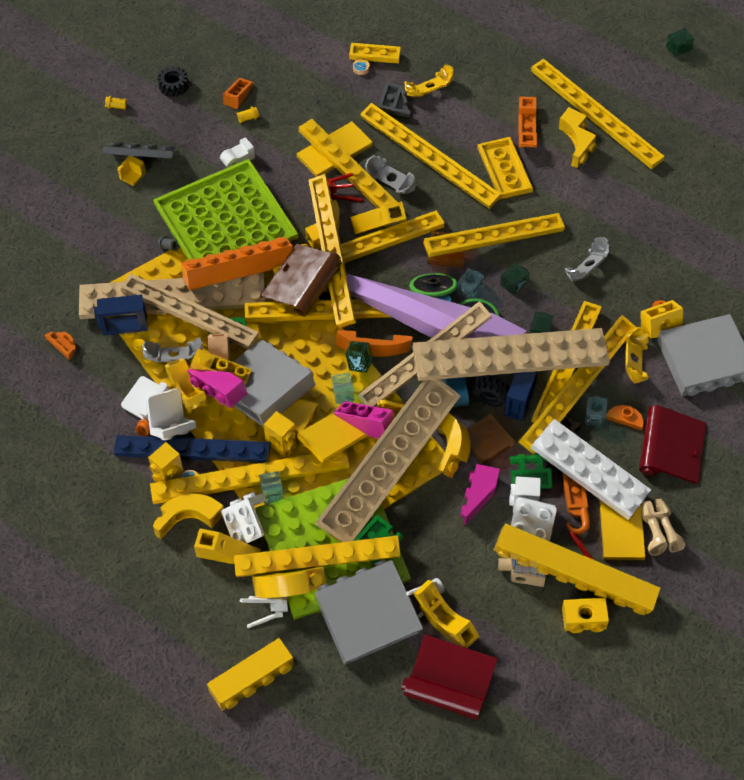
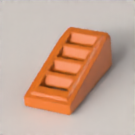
(235, 94)

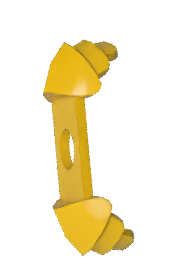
(442, 79)
(635, 343)

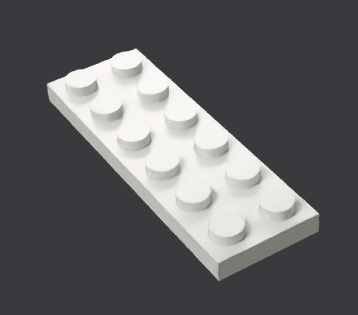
(591, 469)

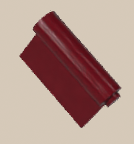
(672, 444)
(450, 677)

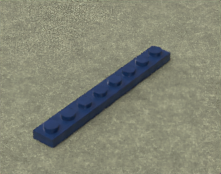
(195, 448)

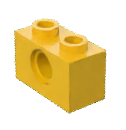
(661, 318)
(280, 433)
(165, 463)
(594, 608)

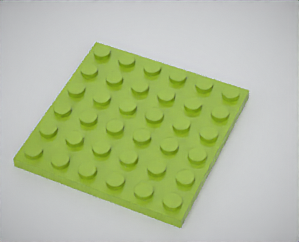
(224, 212)
(291, 525)

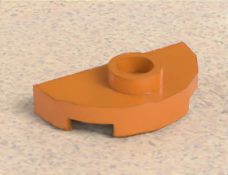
(63, 343)
(626, 416)

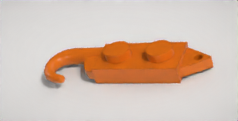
(576, 503)

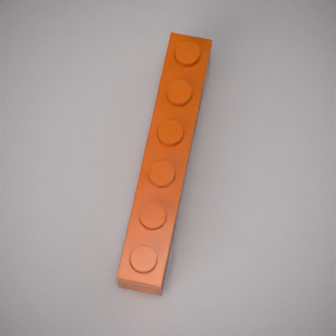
(235, 263)

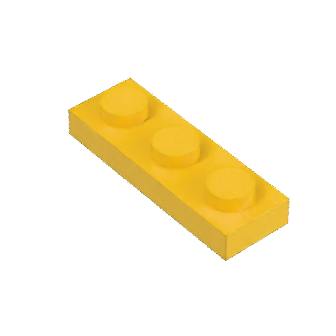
(375, 53)

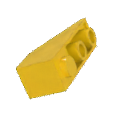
(379, 218)
(210, 362)
(220, 547)

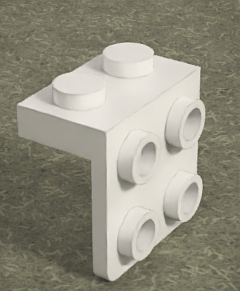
(136, 399)
(167, 415)
(534, 517)
(242, 518)

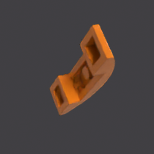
(527, 122)
(379, 348)

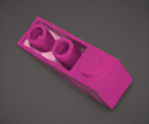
(221, 385)
(366, 418)
(482, 489)

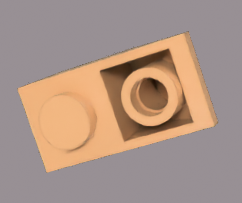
(219, 345)

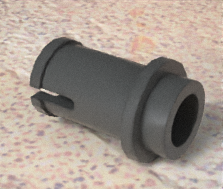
(165, 243)

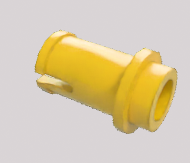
(115, 103)
(248, 115)

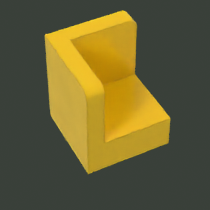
(131, 170)

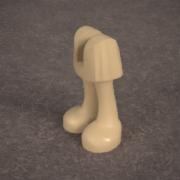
(659, 544)

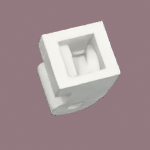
(238, 153)

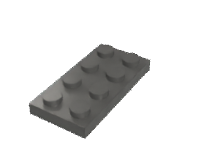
(148, 150)

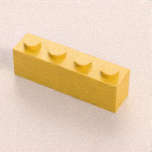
(250, 674)

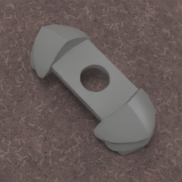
(378, 169)
(599, 252)
(157, 354)

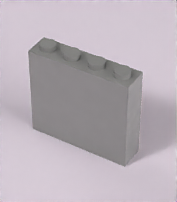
(704, 354)
(273, 383)
(367, 611)

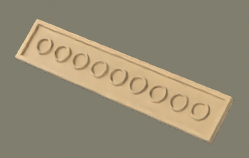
(219, 296)
(510, 354)
(387, 460)

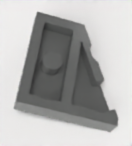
(394, 101)

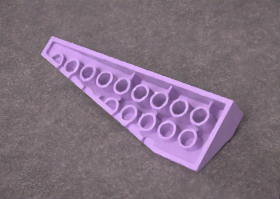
(421, 311)

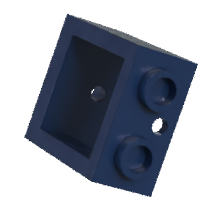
(121, 306)
(520, 394)

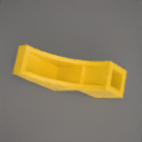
(574, 125)

